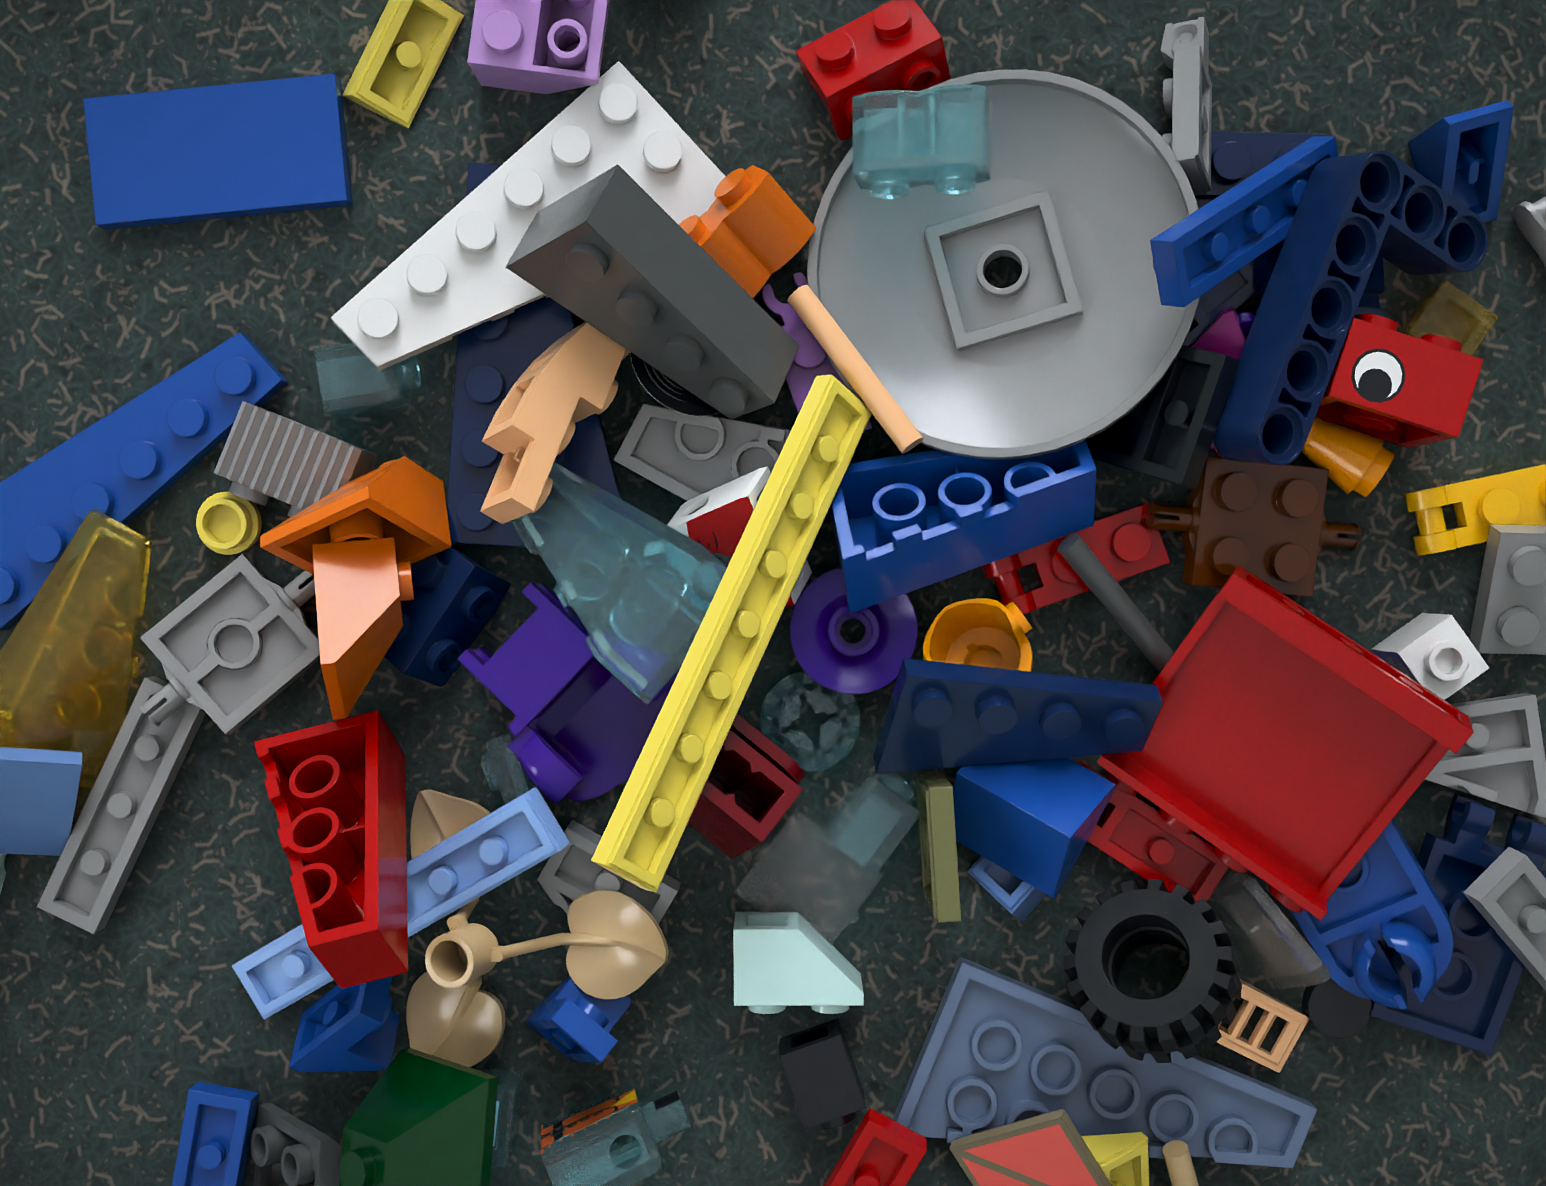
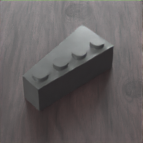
(655, 292)

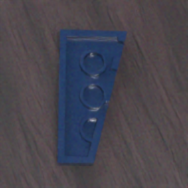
(996, 715)

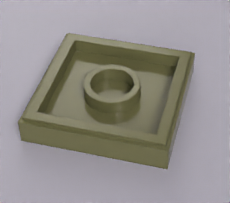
(938, 846)

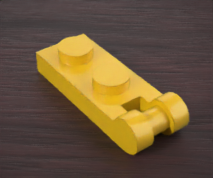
(1496, 499)

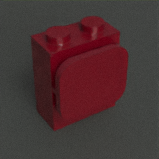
(746, 791)

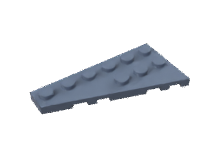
(1020, 1053)

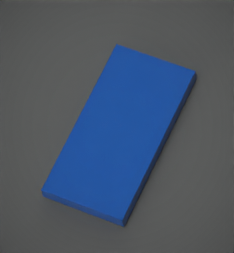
(218, 151)

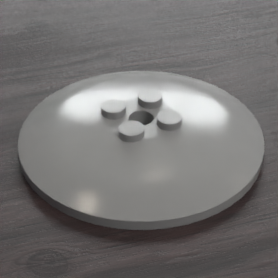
(1081, 331)

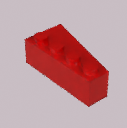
(345, 840)

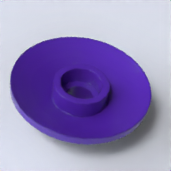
(846, 666)

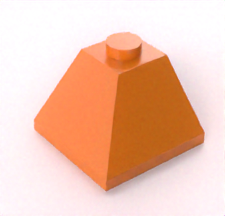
(385, 503)
(357, 613)

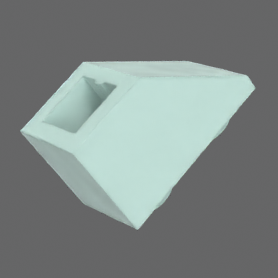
(790, 964)

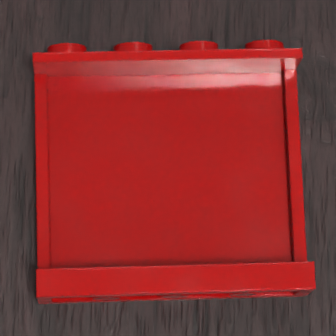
(1284, 742)

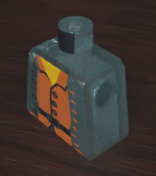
(583, 1147)

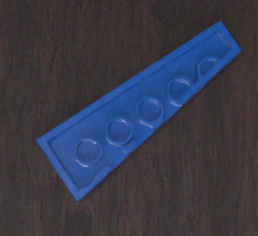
(123, 463)

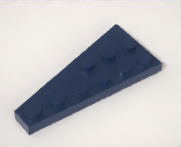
(486, 368)

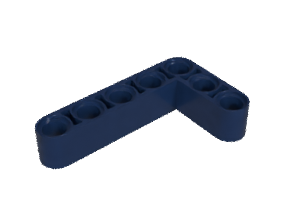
(1342, 223)

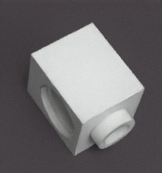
(1433, 653)

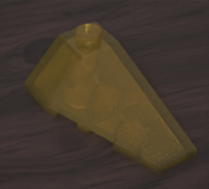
(74, 647)

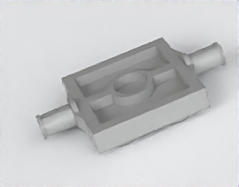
(233, 646)

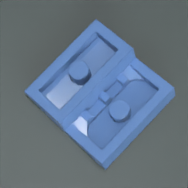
(37, 799)

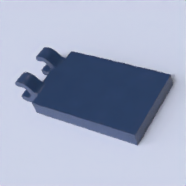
(1483, 972)

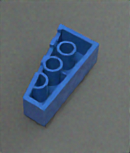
(943, 514)

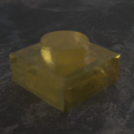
(1452, 315)

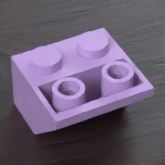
(538, 44)

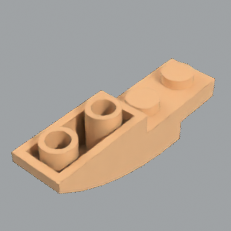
(540, 417)

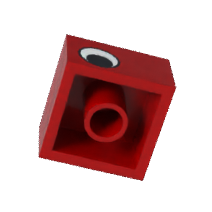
(1399, 384)

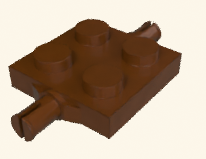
(1255, 518)

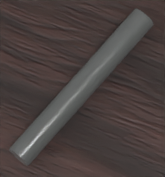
(1115, 600)

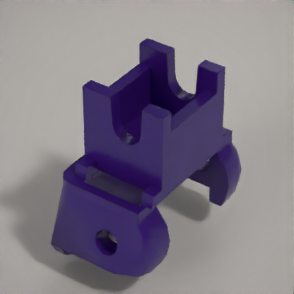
(574, 718)

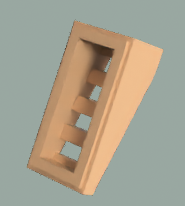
(1272, 1008)

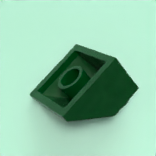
(422, 1126)

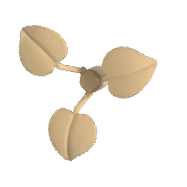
(448, 1016)

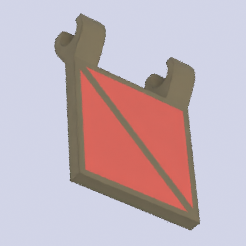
(1029, 1153)

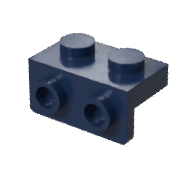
(447, 614)

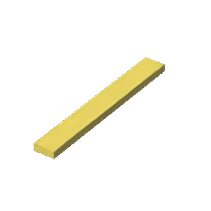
(732, 637)

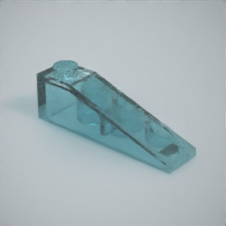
(625, 576)

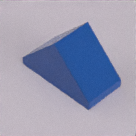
(1467, 156)

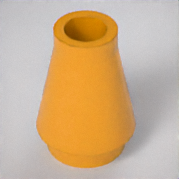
(1353, 458)

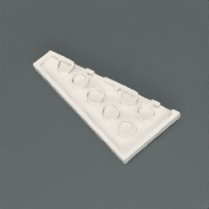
(458, 267)

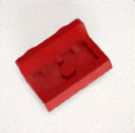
(876, 52)

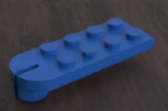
(1390, 901)

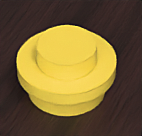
(228, 523)

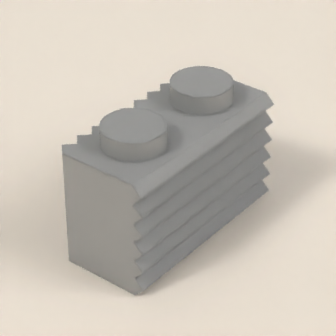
(286, 460)

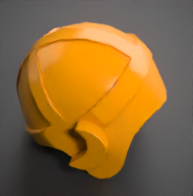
(980, 635)

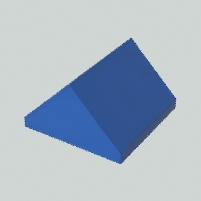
(1030, 816)

